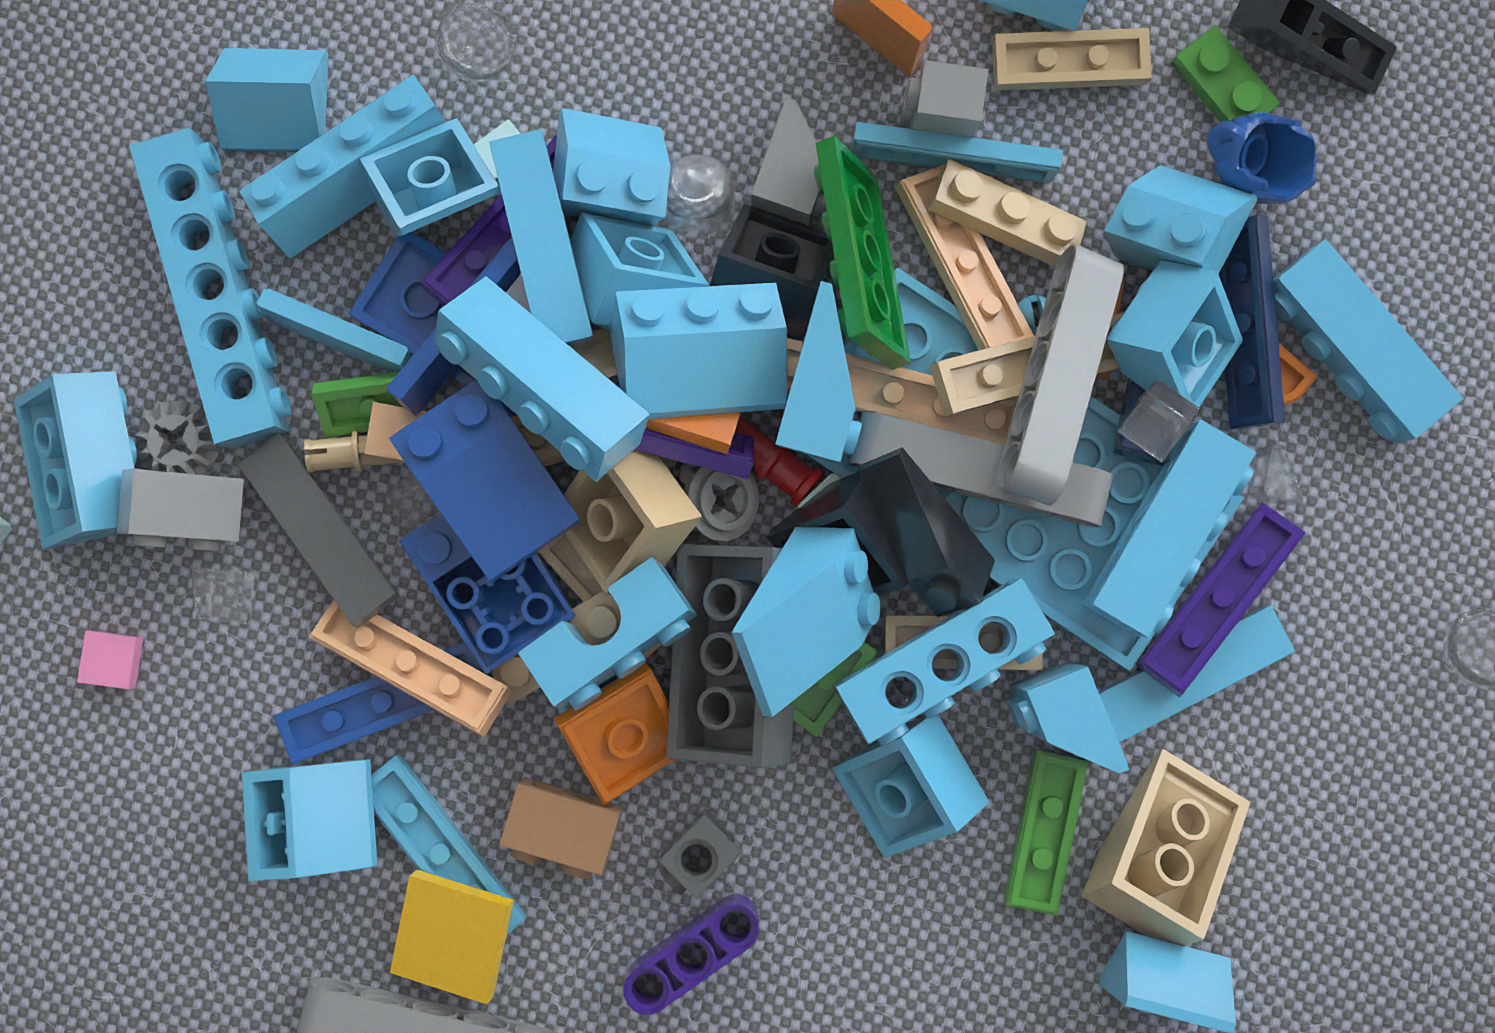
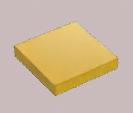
(451, 936)

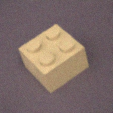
(629, 516)

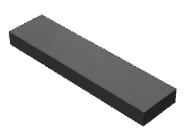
(318, 530)

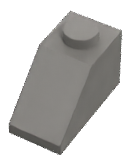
(787, 175)

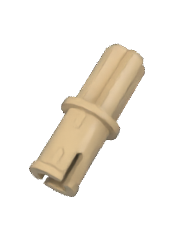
(340, 453)

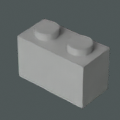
(945, 99)
(179, 506)

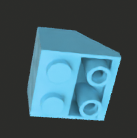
(309, 820)

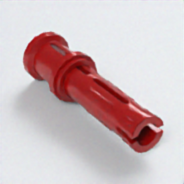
(780, 465)

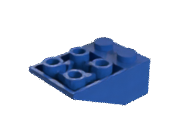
(490, 617)

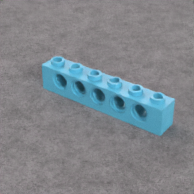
(162, 170)

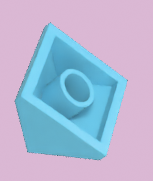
(268, 98)
(1172, 981)

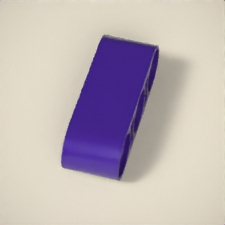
(680, 976)

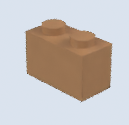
(560, 828)

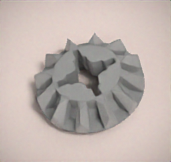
(175, 417)
(740, 502)

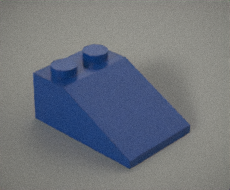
(485, 480)

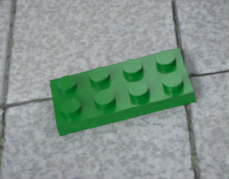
(862, 254)

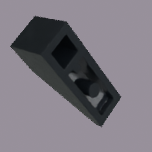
(1317, 38)
(926, 534)

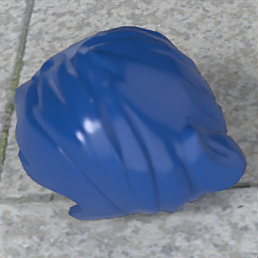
(1264, 156)

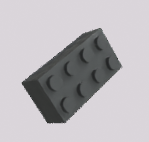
(710, 693)

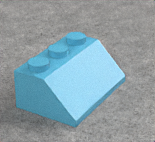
(701, 349)
(75, 454)

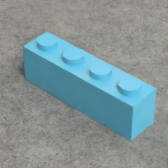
(326, 179)
(1362, 345)
(540, 378)
(1169, 530)

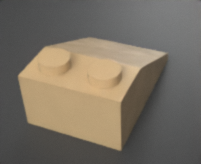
(1168, 852)

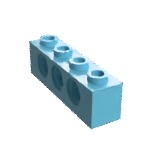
(1023, 636)

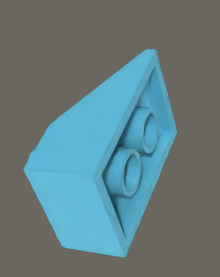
(821, 394)
(806, 615)

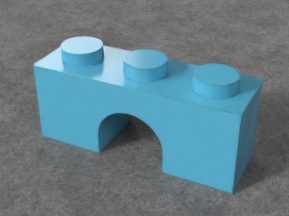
(650, 613)

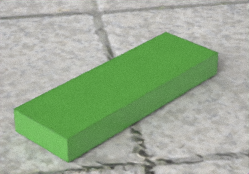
(1045, 832)

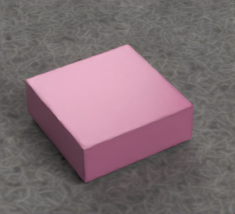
(110, 659)

